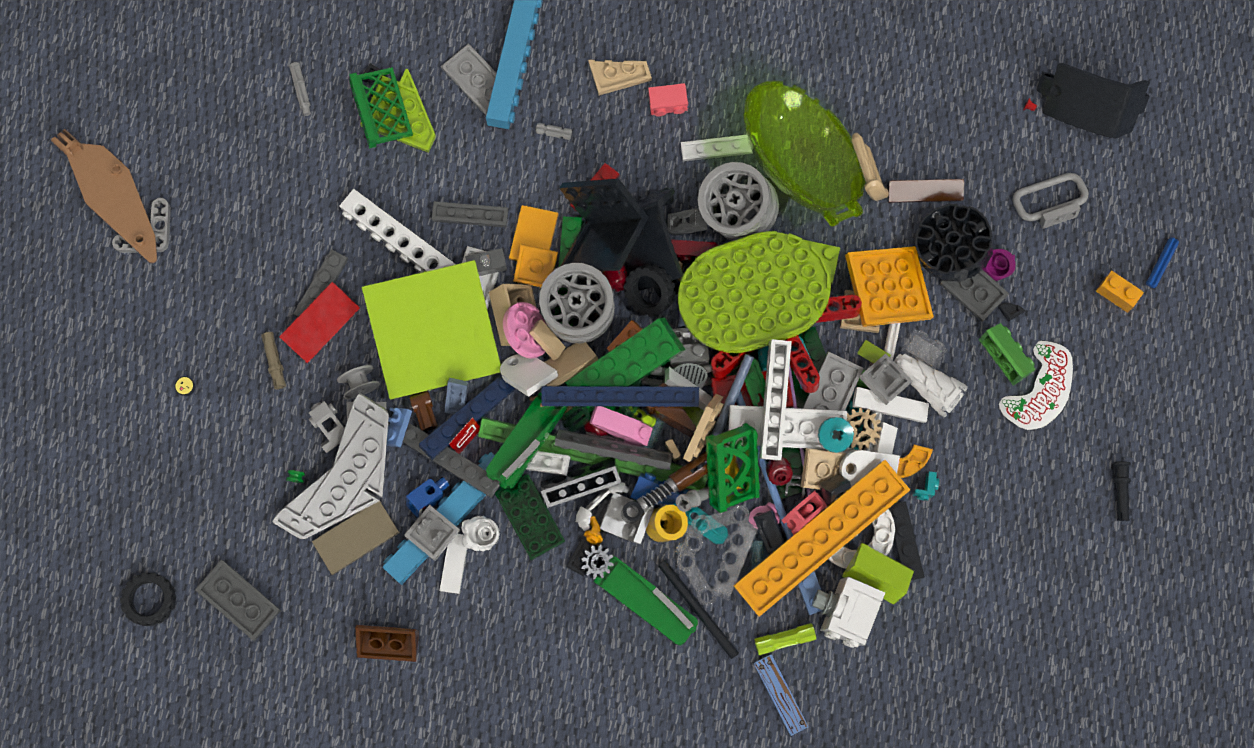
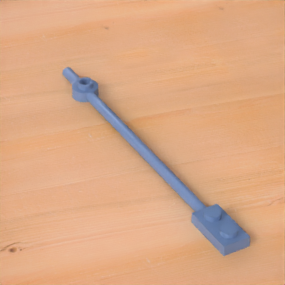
(810, 585)

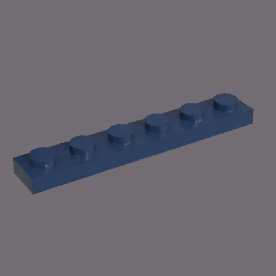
(475, 409)

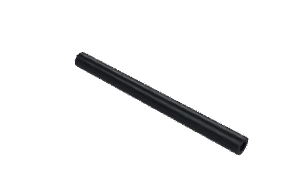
(698, 609)

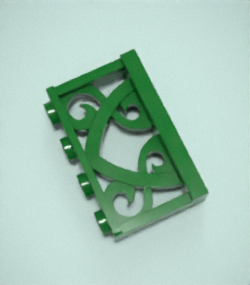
(748, 473)

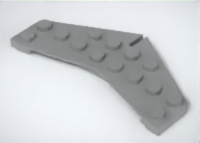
(343, 487)

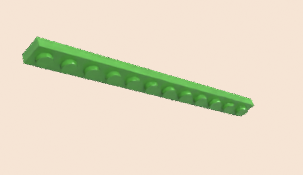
(499, 432)

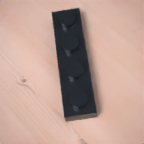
(905, 540)

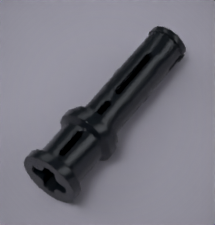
(1122, 480)

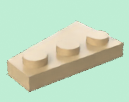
(614, 76)

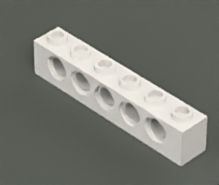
(775, 400)

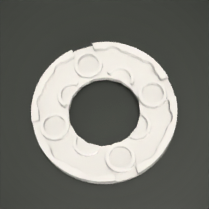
(882, 540)

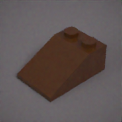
(674, 417)

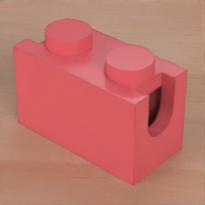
(668, 99)
(803, 514)

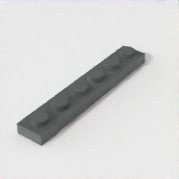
(613, 449)
(453, 463)

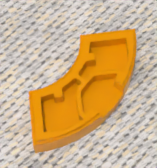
(913, 461)

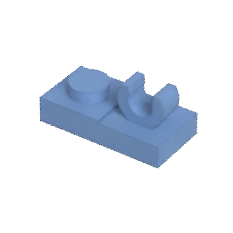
(397, 426)

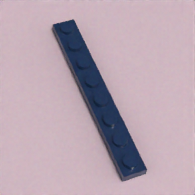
(620, 396)

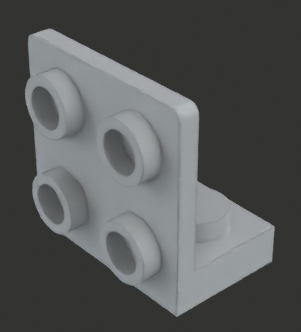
(614, 524)

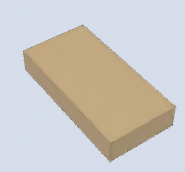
(547, 339)

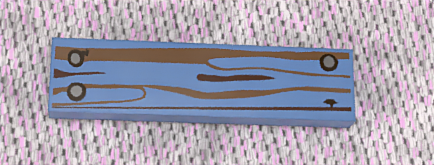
(780, 695)

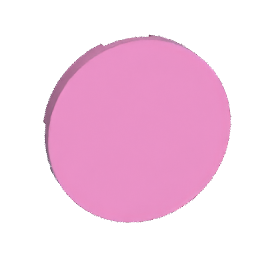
(517, 324)

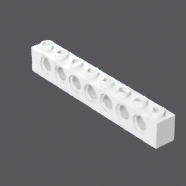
(355, 202)

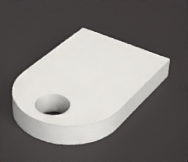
(527, 374)
(864, 462)

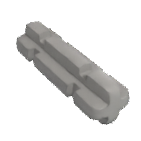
(553, 131)

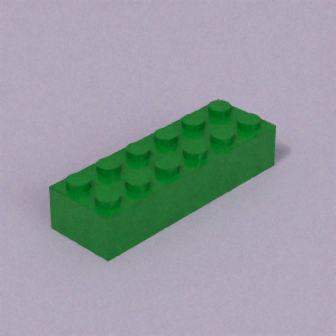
(632, 359)

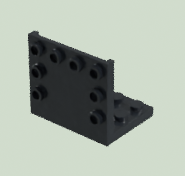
(610, 224)

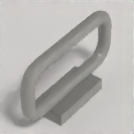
(1057, 213)

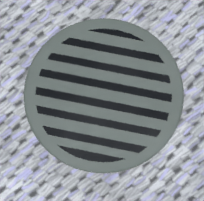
(692, 372)

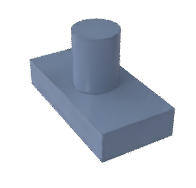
(455, 395)

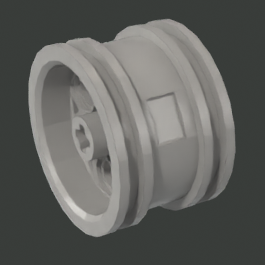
(738, 201)
(577, 293)

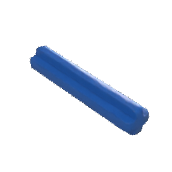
(1162, 262)

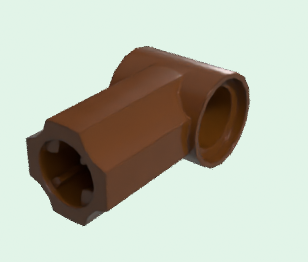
(422, 407)

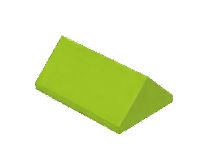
(879, 572)

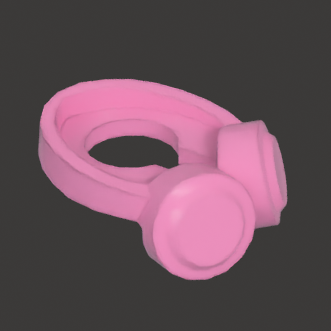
(761, 509)

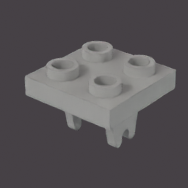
(885, 379)
(432, 532)

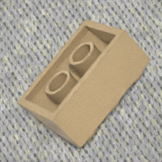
(505, 297)

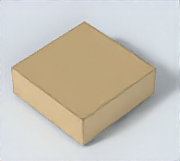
(671, 447)

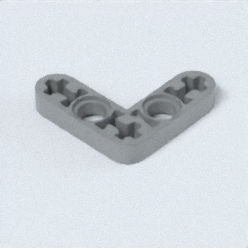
(162, 234)

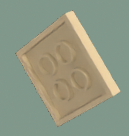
(704, 427)

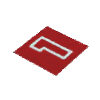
(465, 436)

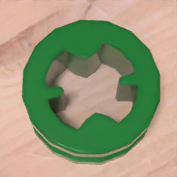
(295, 476)

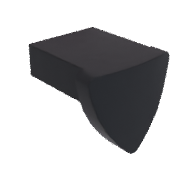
(833, 487)

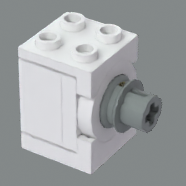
(849, 611)

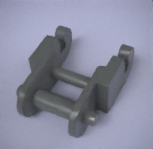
(795, 484)

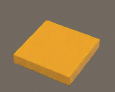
(534, 265)

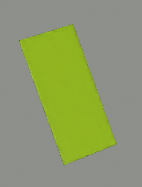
(871, 352)

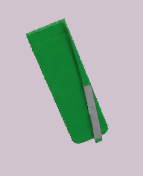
(524, 442)
(648, 602)

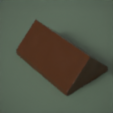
(387, 643)

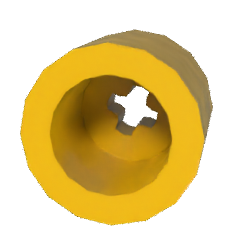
(675, 524)

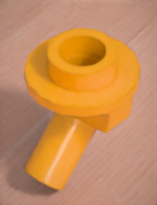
(593, 536)

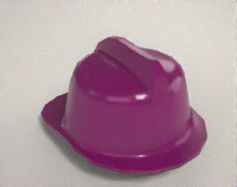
(1000, 265)

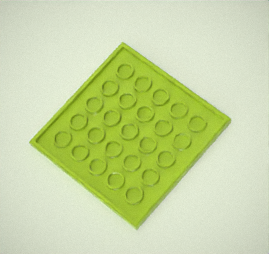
(432, 329)

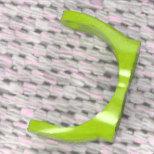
(646, 419)

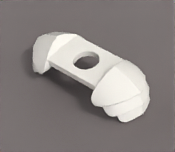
(584, 514)

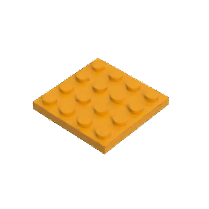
(889, 286)

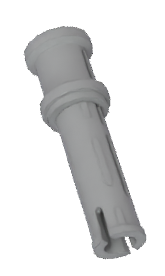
(692, 499)

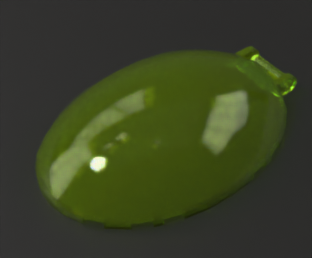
(804, 150)

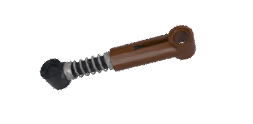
(676, 483)

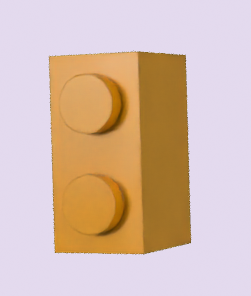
(1119, 291)

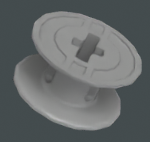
(358, 381)

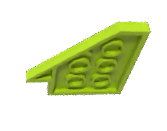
(420, 124)

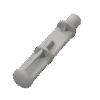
(300, 88)

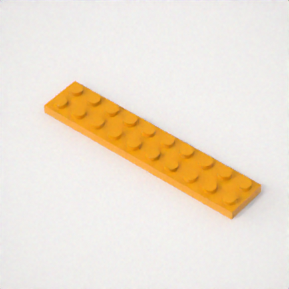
(821, 537)

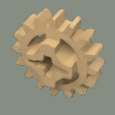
(872, 434)

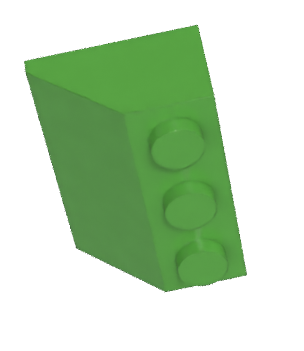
(1007, 353)

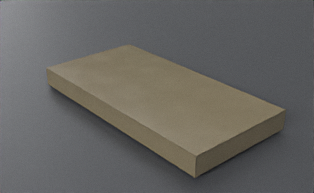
(355, 537)

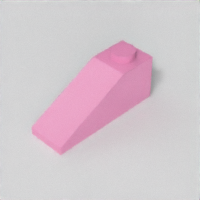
(621, 426)

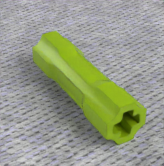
(784, 639)

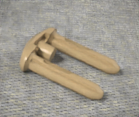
(873, 185)

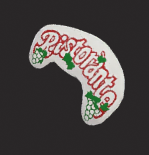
(1049, 391)

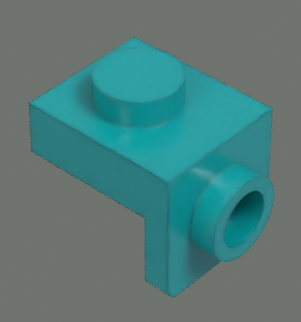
(931, 485)

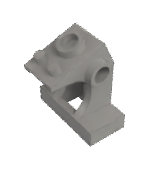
(320, 413)

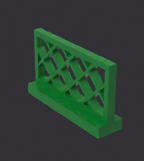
(365, 112)

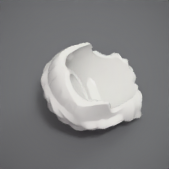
(475, 533)

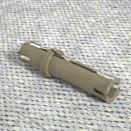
(275, 367)

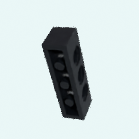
(580, 482)

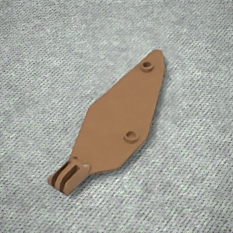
(110, 192)

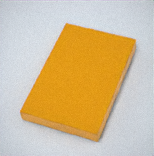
(533, 229)

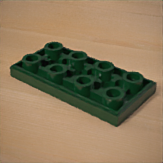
(530, 517)

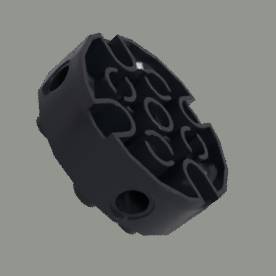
(972, 242)

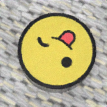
(185, 386)

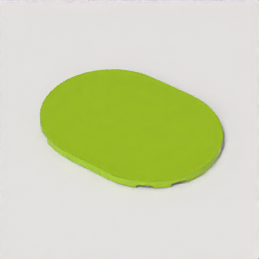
(754, 291)

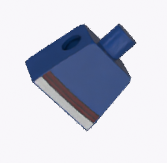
(419, 498)

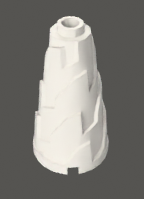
(933, 385)

